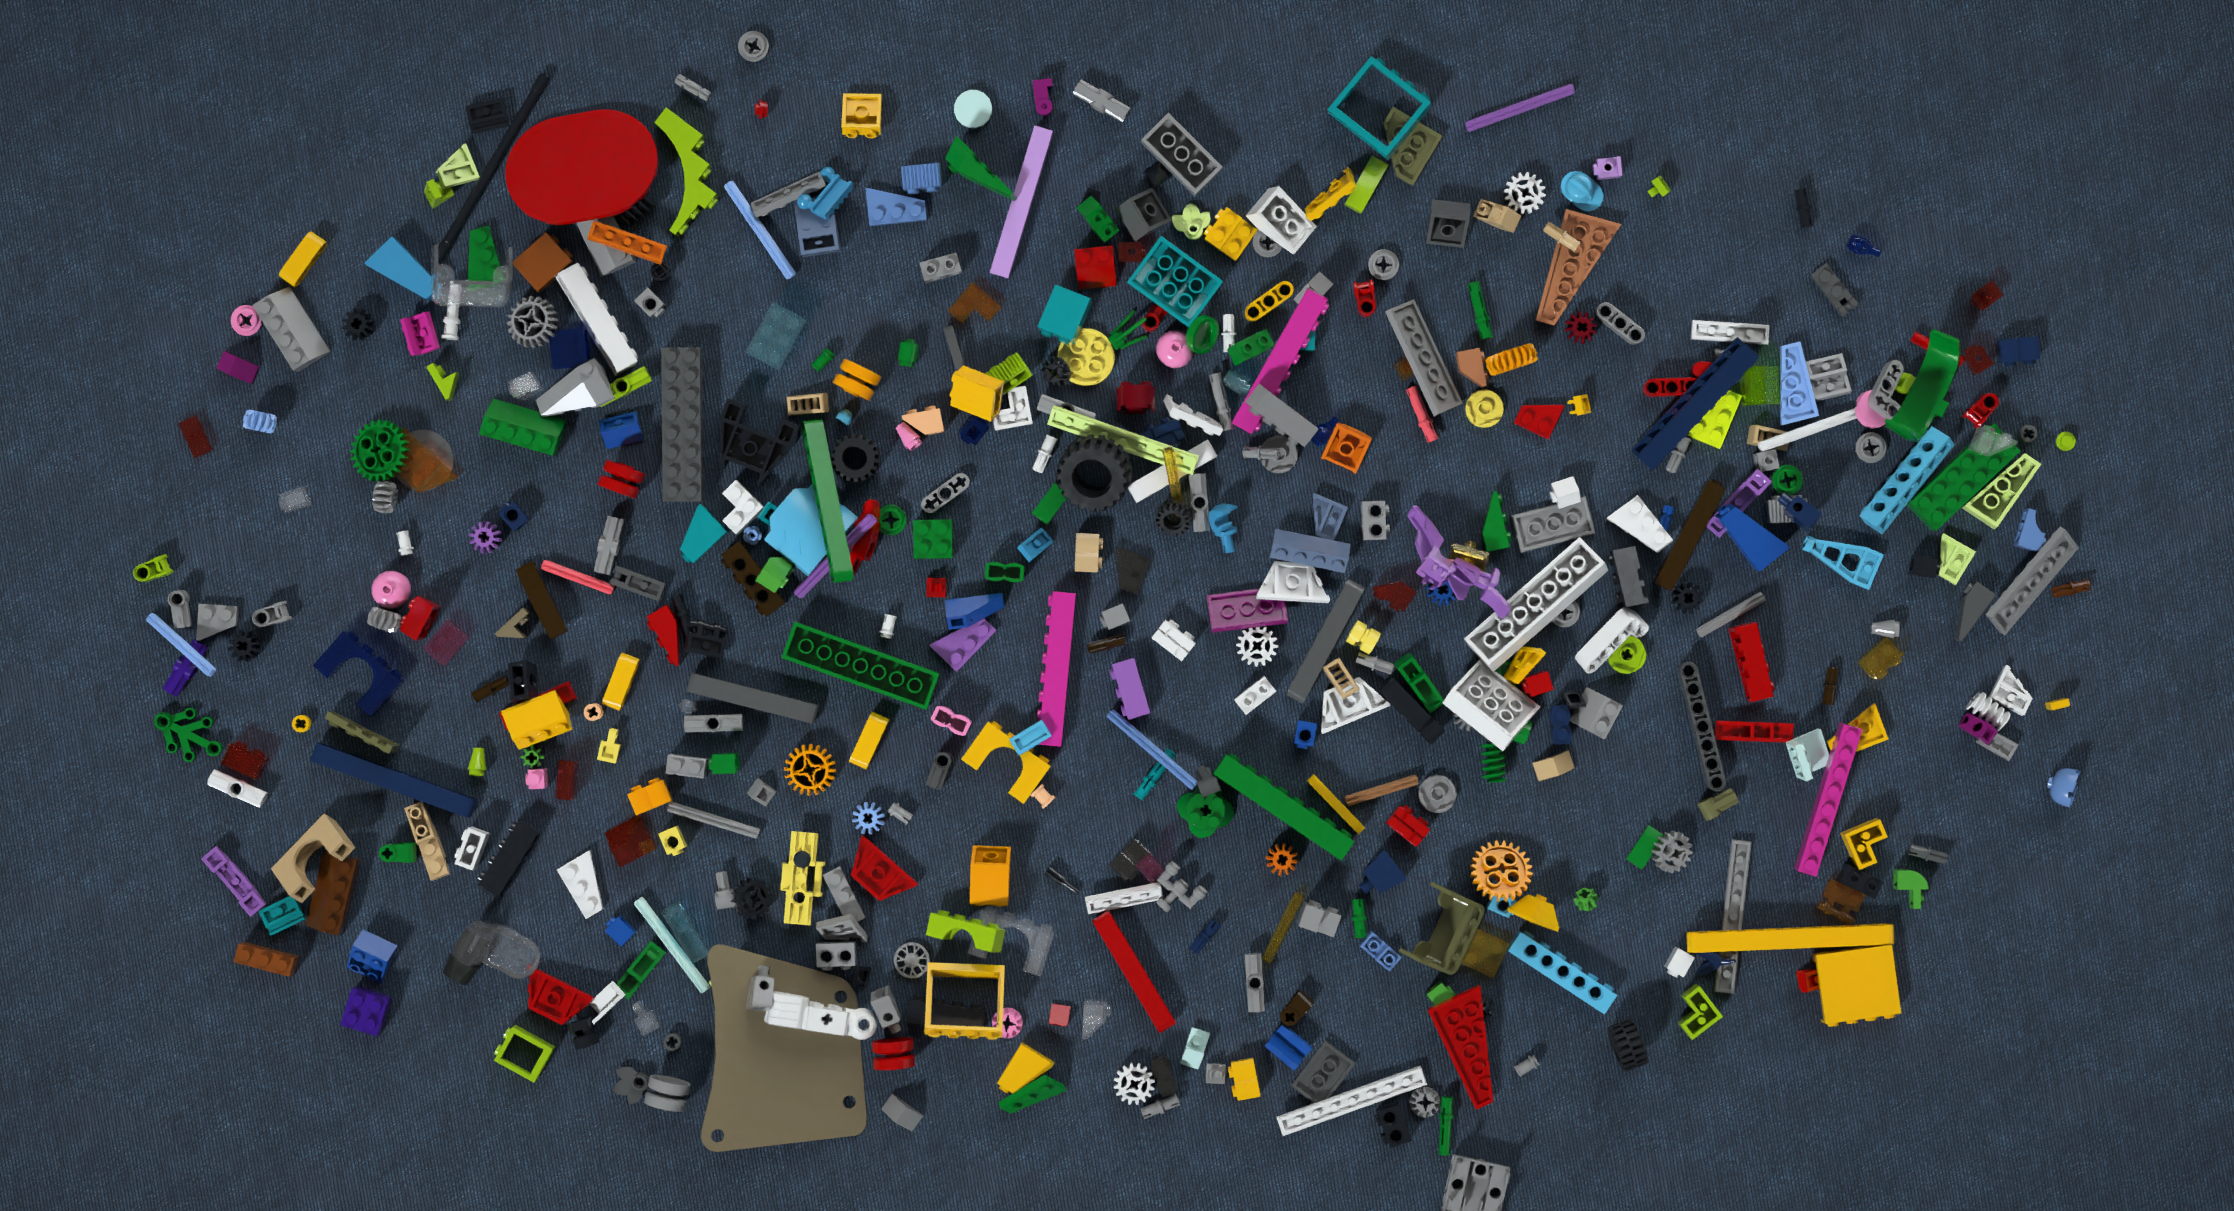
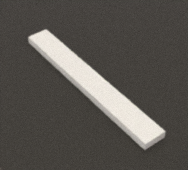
(1351, 1100)

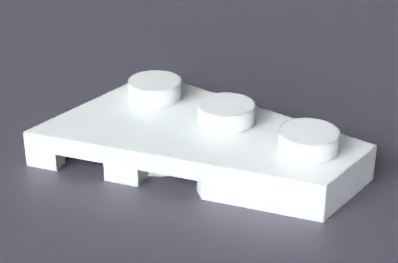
(1183, 412)
(1641, 523)

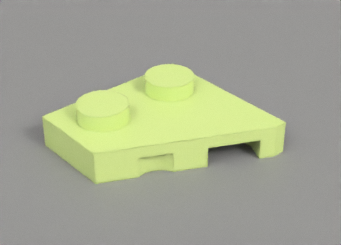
(458, 169)
(1953, 559)

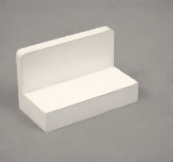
(606, 1000)

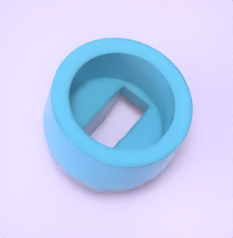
(845, 416)

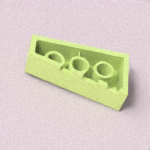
(1999, 496)

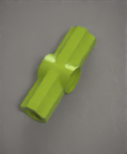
(634, 381)

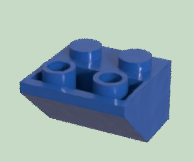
(371, 956)

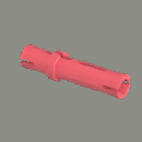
(1425, 422)

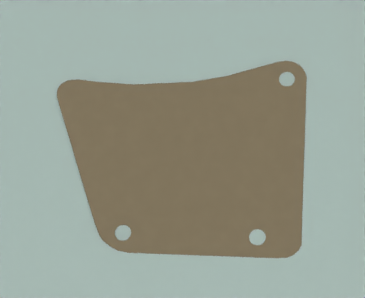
(777, 1079)

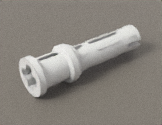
(451, 323)

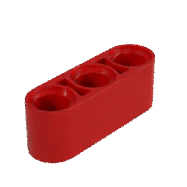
(1661, 386)

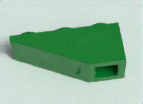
(1493, 530)

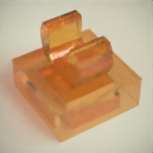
(1404, 369)

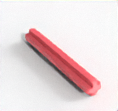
(577, 577)

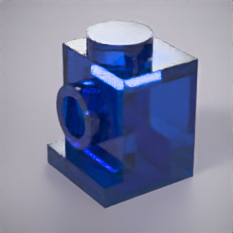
(981, 428)

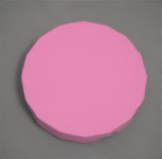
(1865, 414)

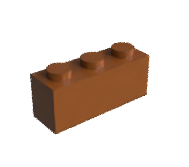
(266, 959)

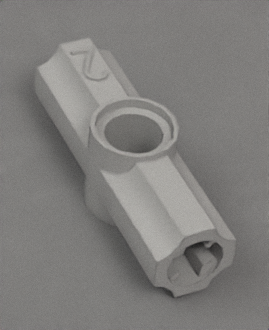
(1101, 100)
(1046, 404)
(1199, 515)
(608, 545)
(726, 722)
(1255, 995)

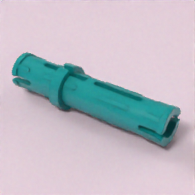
(1153, 775)

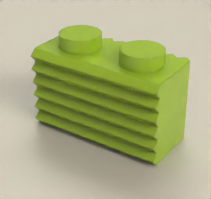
(1011, 371)

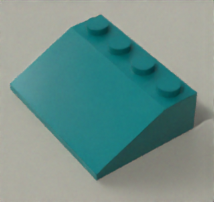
(1175, 281)

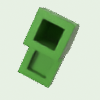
(1914, 882)

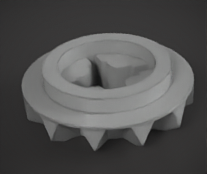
(751, 37)
(1261, 248)
(1390, 258)
(1878, 452)
(1570, 618)
(1418, 1108)

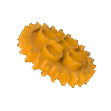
(1497, 855)

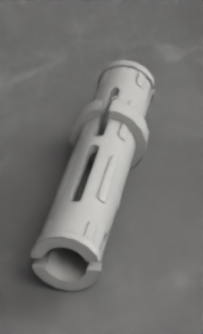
(1223, 409)

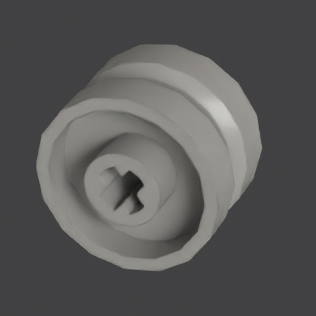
(667, 1093)

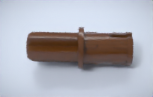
(2071, 588)

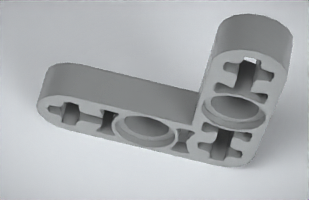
(1883, 395)

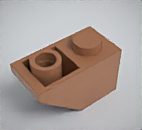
(1471, 366)

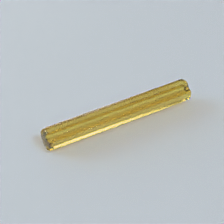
(1172, 474)
(1282, 927)

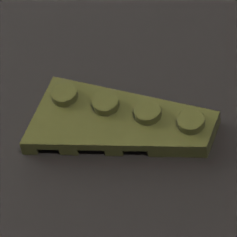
(368, 736)

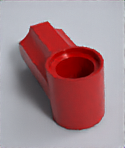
(1157, 314)

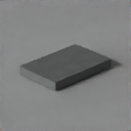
(1323, 1073)

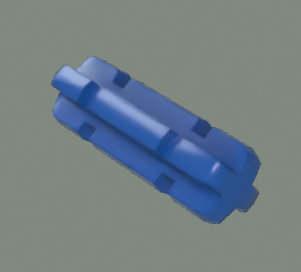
(1665, 518)

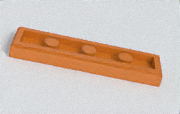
(626, 242)

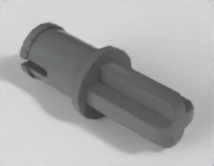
(1927, 853)

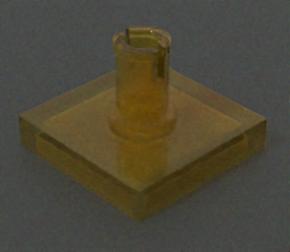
(1469, 553)

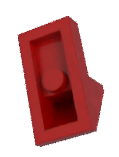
(1807, 980)

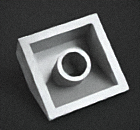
(1597, 715)

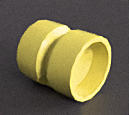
(1363, 637)

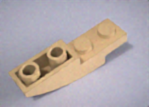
(428, 840)

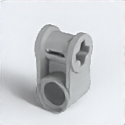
(275, 614)

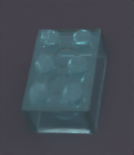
(776, 336)

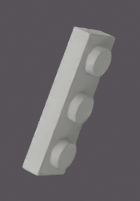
(843, 893)

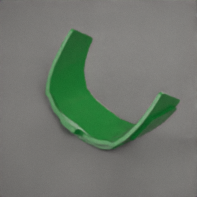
(1929, 388)

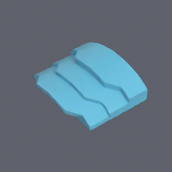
(798, 530)

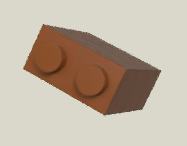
(543, 261)

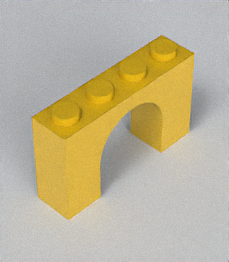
(992, 738)

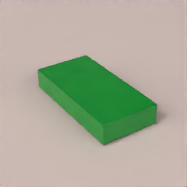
(1049, 504)

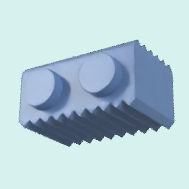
(921, 177)

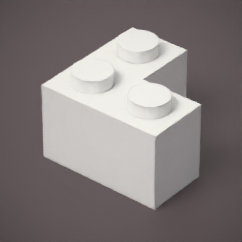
(745, 509)

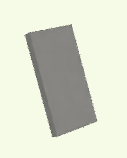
(1552, 525)

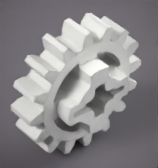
(1516, 188)
(1265, 655)
(1130, 1076)

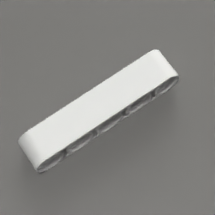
(1158, 478)

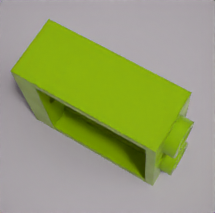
(542, 1061)

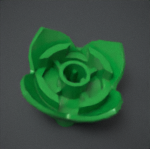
(1205, 825)

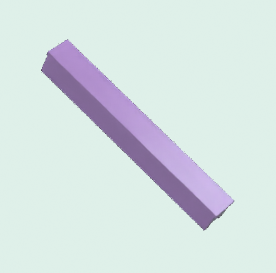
(1020, 208)

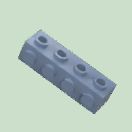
(1310, 550)

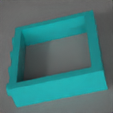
(1385, 151)

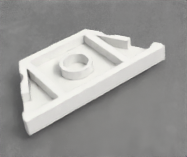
(1292, 583)
(1339, 712)

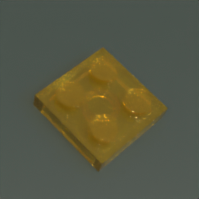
(1485, 953)

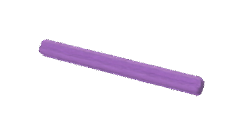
(1520, 107)
(823, 567)

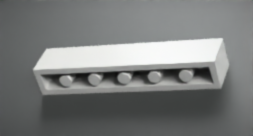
(597, 319)

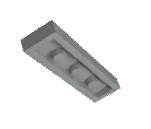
(787, 194)

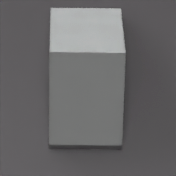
(1318, 283)
(901, 1112)

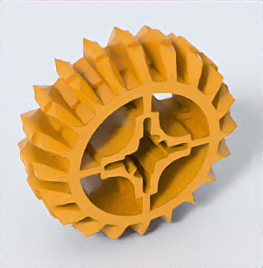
(1511, 359)
(812, 778)

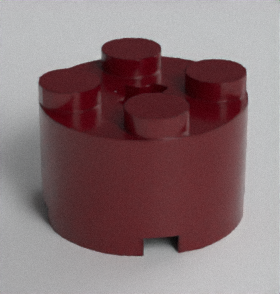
(1135, 398)

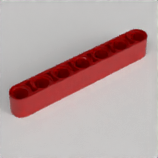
(1134, 971)

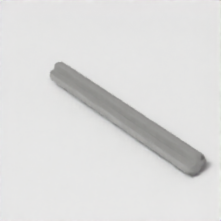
(714, 820)

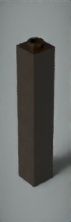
(1689, 534)

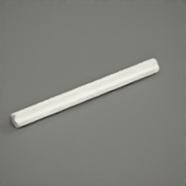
(1807, 430)

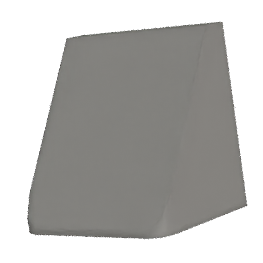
(761, 792)

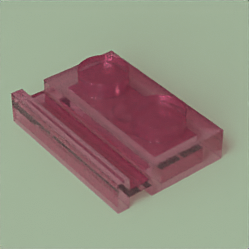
(446, 643)

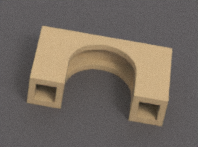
(291, 867)

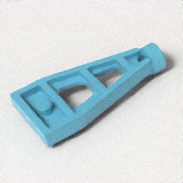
(1865, 569)

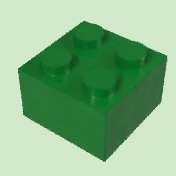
(933, 539)

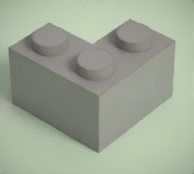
(1319, 919)

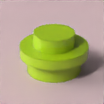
(2065, 441)

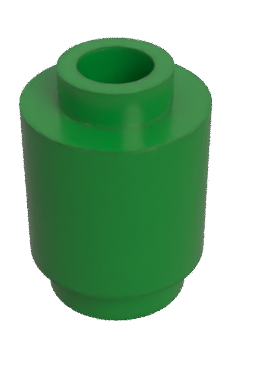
(908, 353)

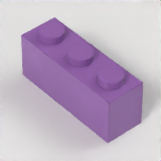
(1129, 689)

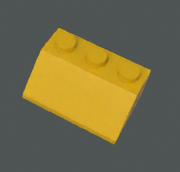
(537, 720)

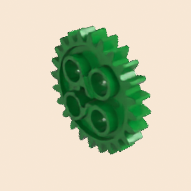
(379, 450)

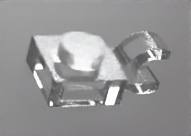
(646, 1020)

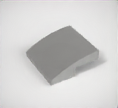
(1828, 377)

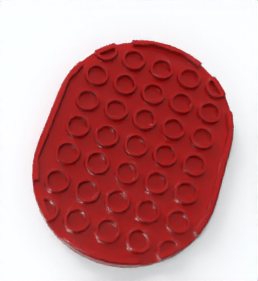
(581, 167)

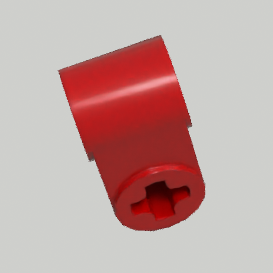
(1363, 296)
(1978, 412)

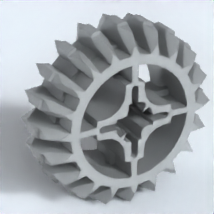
(534, 307)

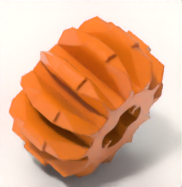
(1275, 857)

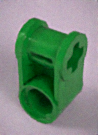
(402, 852)

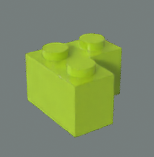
(1702, 1015)

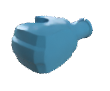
(1221, 527)

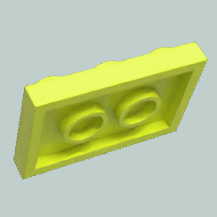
(1716, 421)

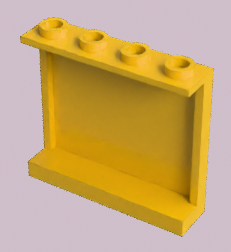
(1857, 984)

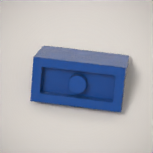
(621, 430)
(1288, 1046)

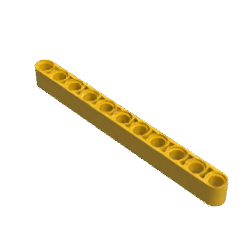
(1790, 938)

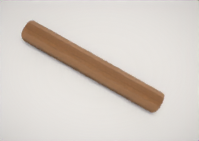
(1381, 790)

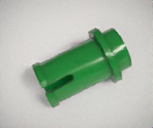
(823, 359)

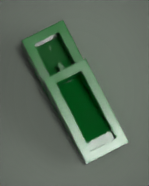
(1419, 682)
(640, 969)

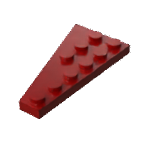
(1464, 1036)

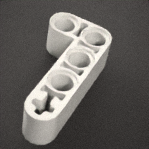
(1610, 637)

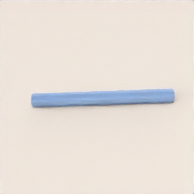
(759, 230)

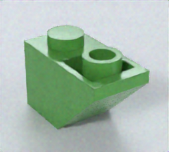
(774, 573)

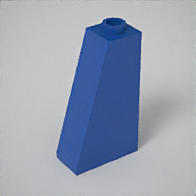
(1751, 538)

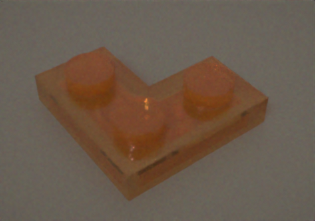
(974, 299)

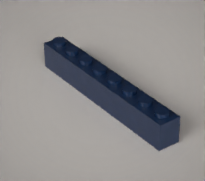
(1695, 403)

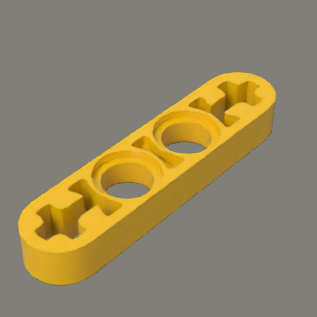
(1335, 804)

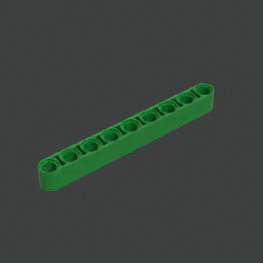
(827, 501)

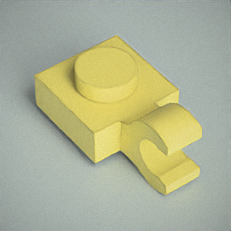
(609, 749)

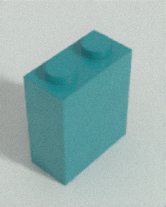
(1064, 315)

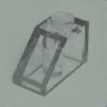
(1094, 1016)

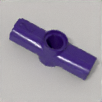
(183, 670)

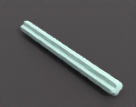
(671, 944)

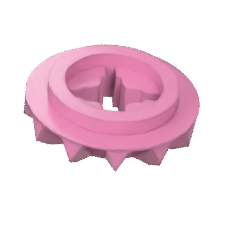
(237, 320)
(1015, 1017)

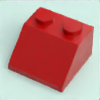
(1095, 267)
(419, 618)

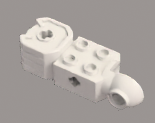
(800, 1013)

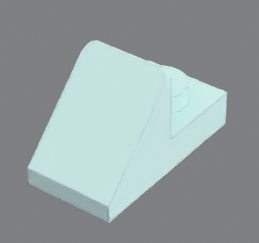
(1195, 1048)

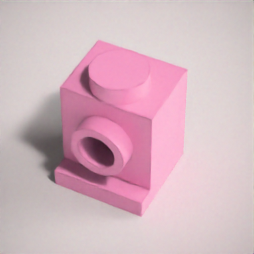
(537, 778)

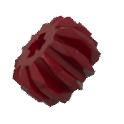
(1580, 334)

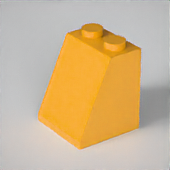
(990, 875)

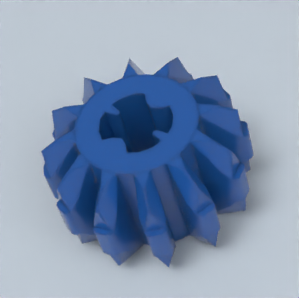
(1441, 596)

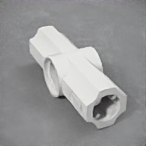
(248, 792)

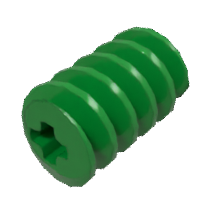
(1493, 763)

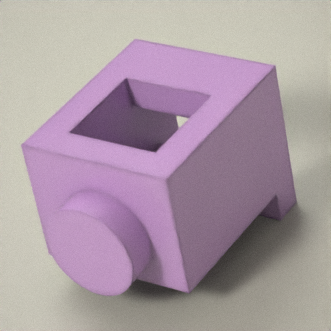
(1601, 173)

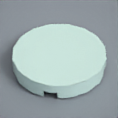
(973, 109)

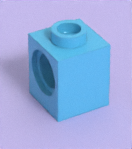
(1493, 906)

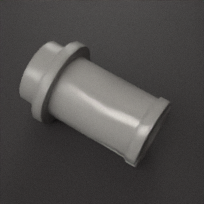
(900, 813)
(1527, 1065)

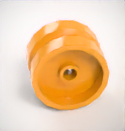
(856, 380)

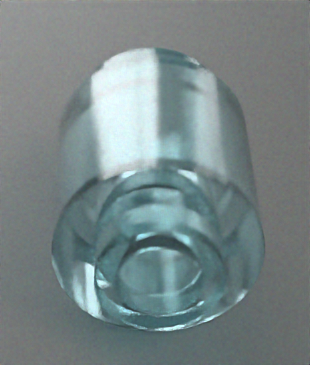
(1237, 382)

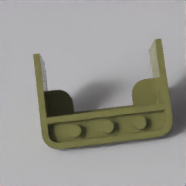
(1451, 934)

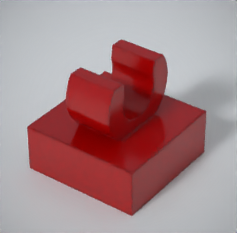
(936, 587)

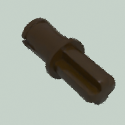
(1106, 643)
(1830, 685)
(490, 688)

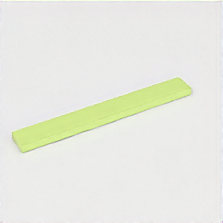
(1131, 442)

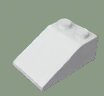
(1281, 219)

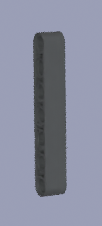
(1325, 641)
(752, 698)
(1707, 734)

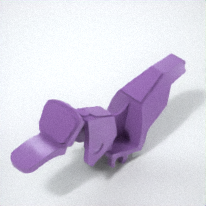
(1457, 572)

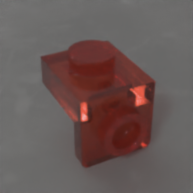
(1986, 295)

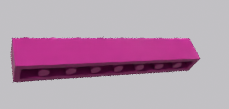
(1284, 354)
(1057, 665)
(1828, 799)

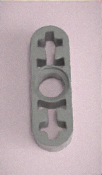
(946, 485)

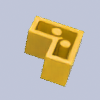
(1859, 839)

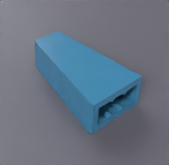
(401, 266)

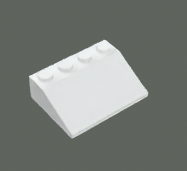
(1491, 705)

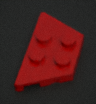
(879, 872)
(555, 998)

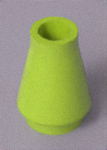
(477, 763)

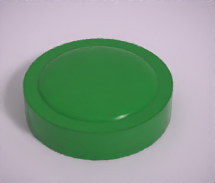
(1202, 334)

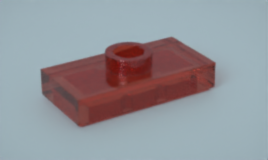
(195, 436)

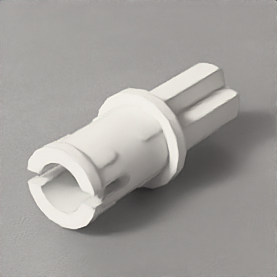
(1228, 331)
(1044, 453)

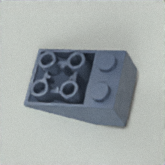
(815, 233)

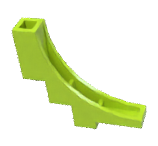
(695, 169)

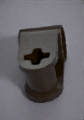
(1299, 1005)

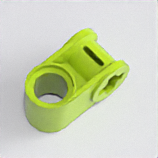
(156, 568)

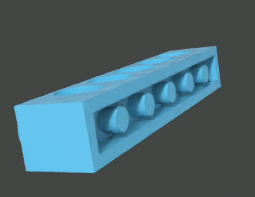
(1941, 446)
(1600, 1002)

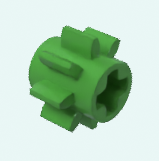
(528, 760)
(1586, 899)

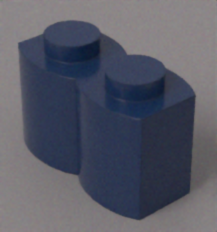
(2018, 349)
(1559, 718)

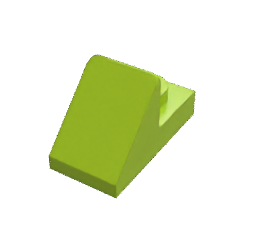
(436, 194)
(446, 385)

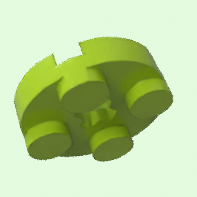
(1630, 664)

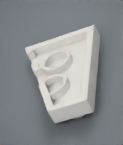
(582, 884)

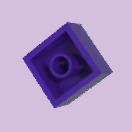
(366, 1011)

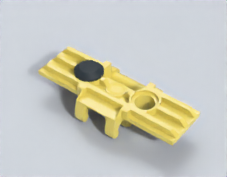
(794, 877)

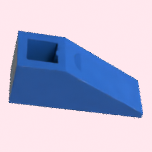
(970, 610)

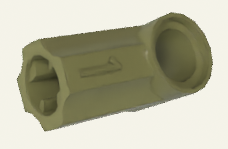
(1713, 806)

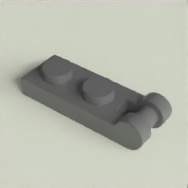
(1834, 289)
(638, 583)

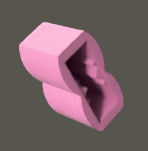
(956, 723)

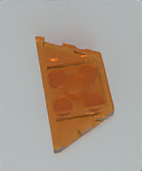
(423, 468)

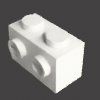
(472, 848)

